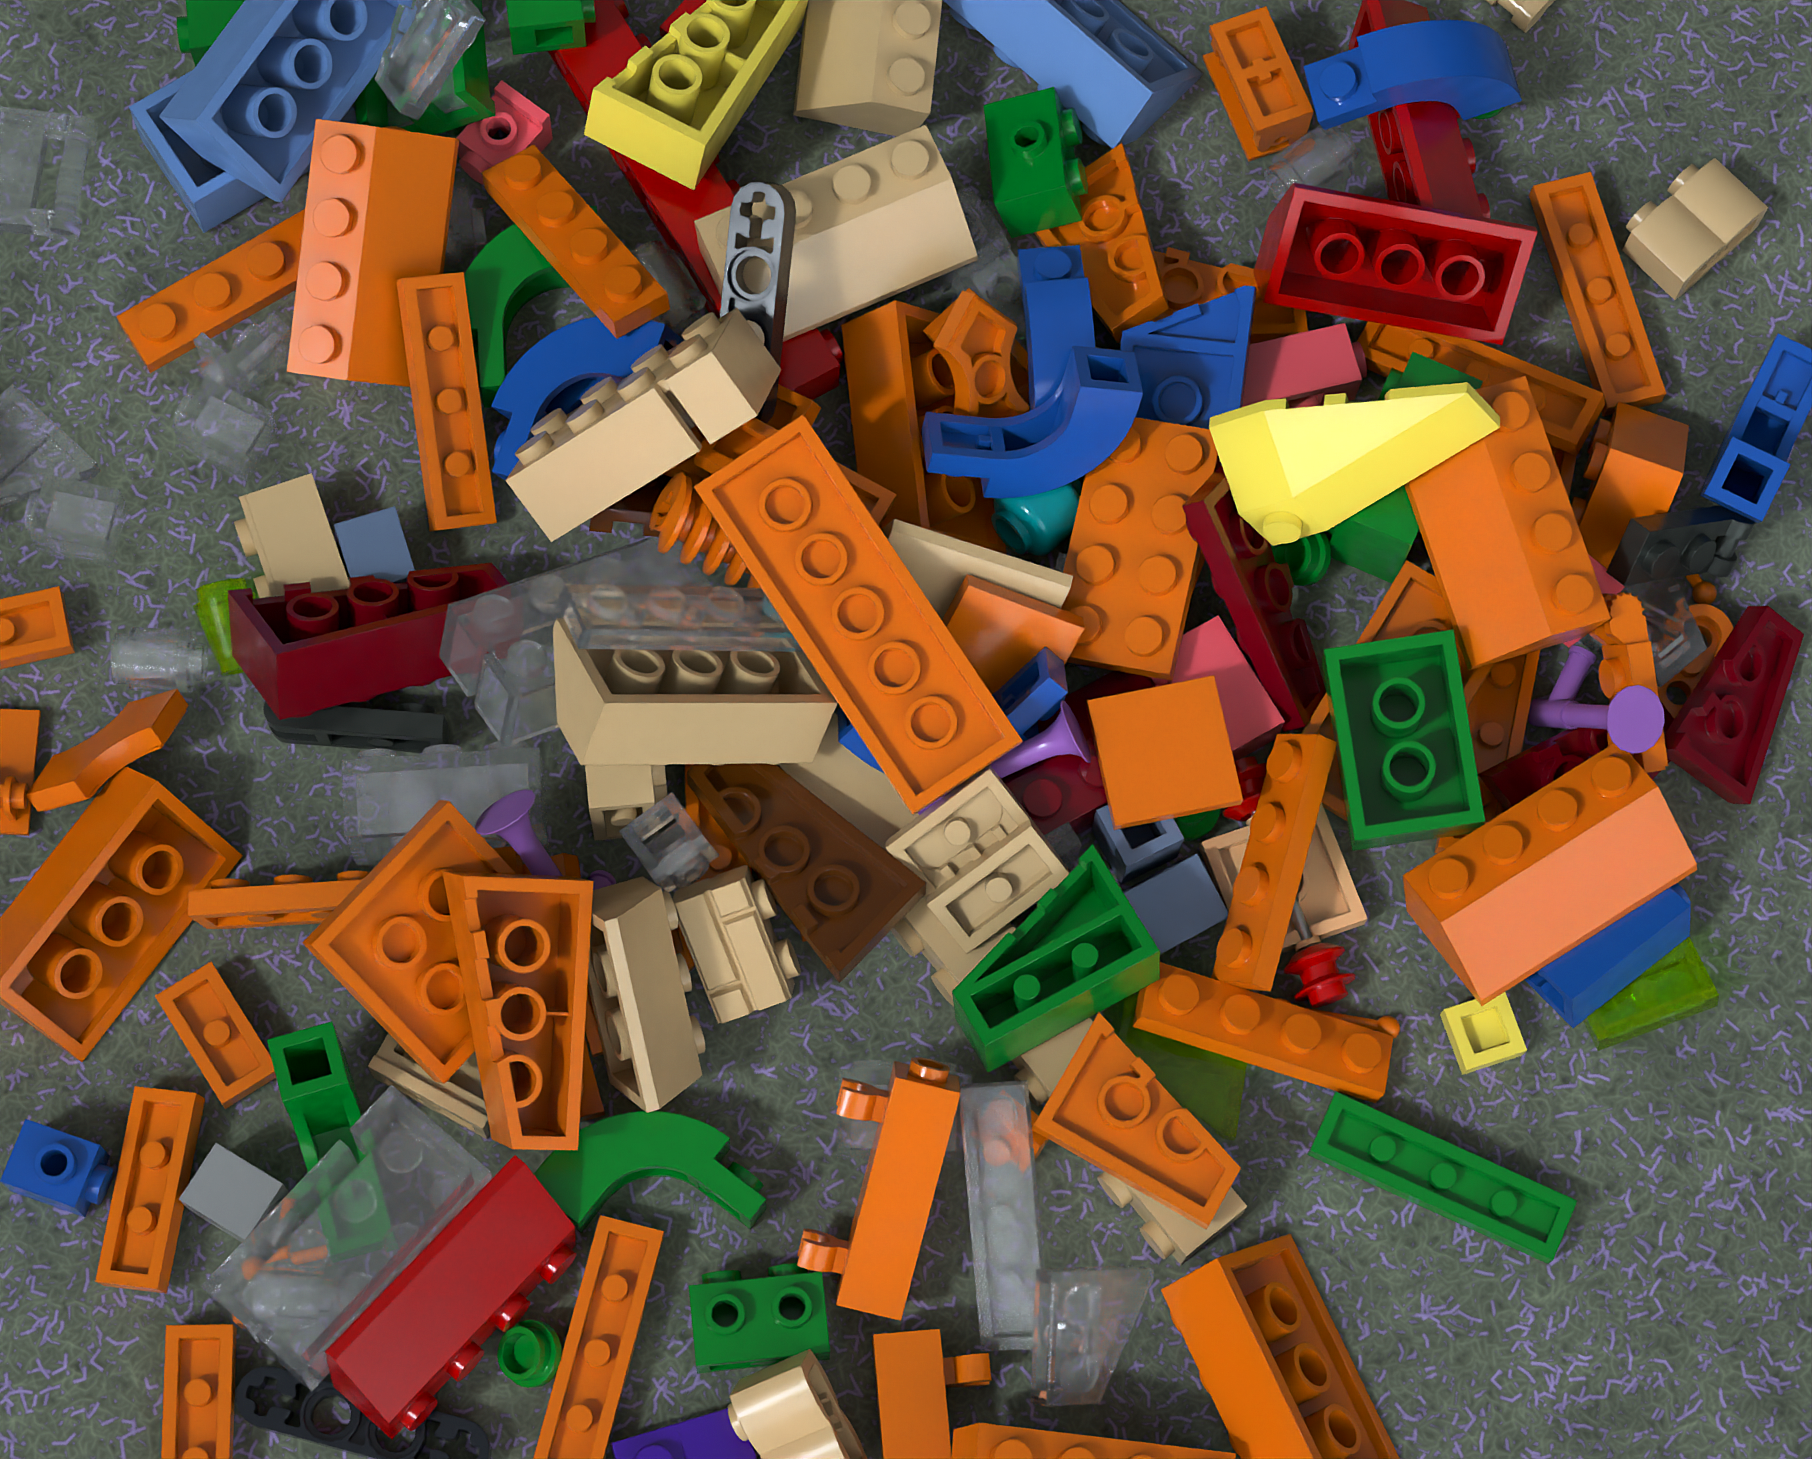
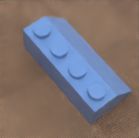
(1094, 56)
(271, 77)

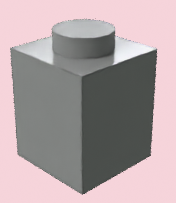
(232, 1193)

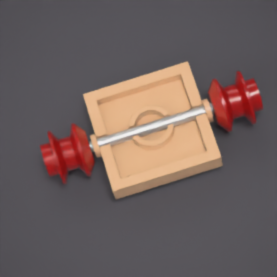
(1324, 901)

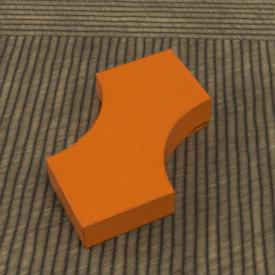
(978, 351)
(83, 769)

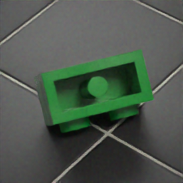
(758, 1318)

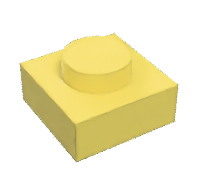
(1483, 1033)

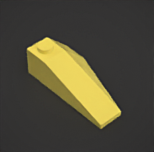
(1322, 464)

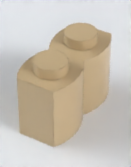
(1692, 227)
(793, 1413)

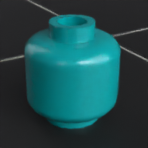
(1037, 521)

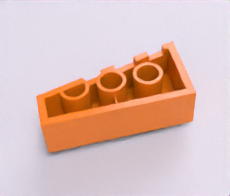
(526, 998)

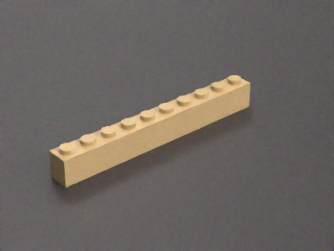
(876, 809)

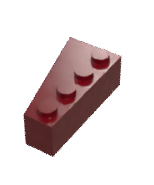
(349, 642)

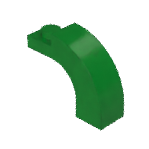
(497, 287)
(317, 1090)
(643, 1147)

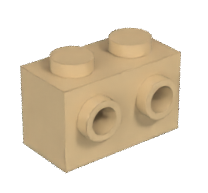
(622, 794)

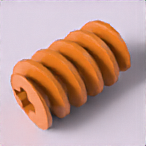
(684, 517)

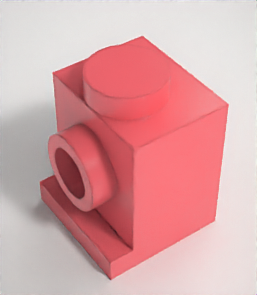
(516, 117)

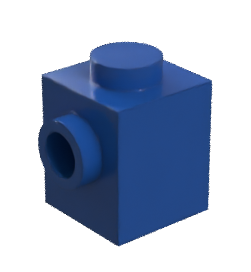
(57, 1169)

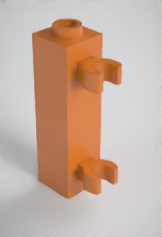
(897, 1186)
(912, 1391)

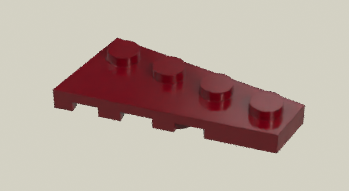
(1258, 600)

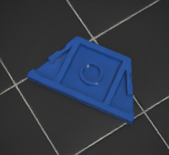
(1194, 359)

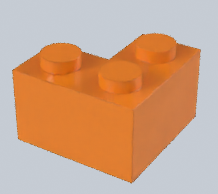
(1633, 473)

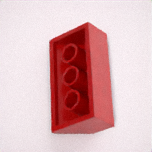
(1420, 141)
(1393, 263)
(452, 1300)

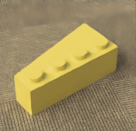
(692, 85)

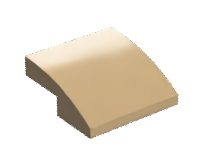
(978, 858)

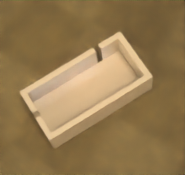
(643, 422)

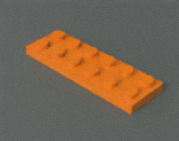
(858, 614)

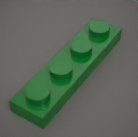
(1442, 1178)

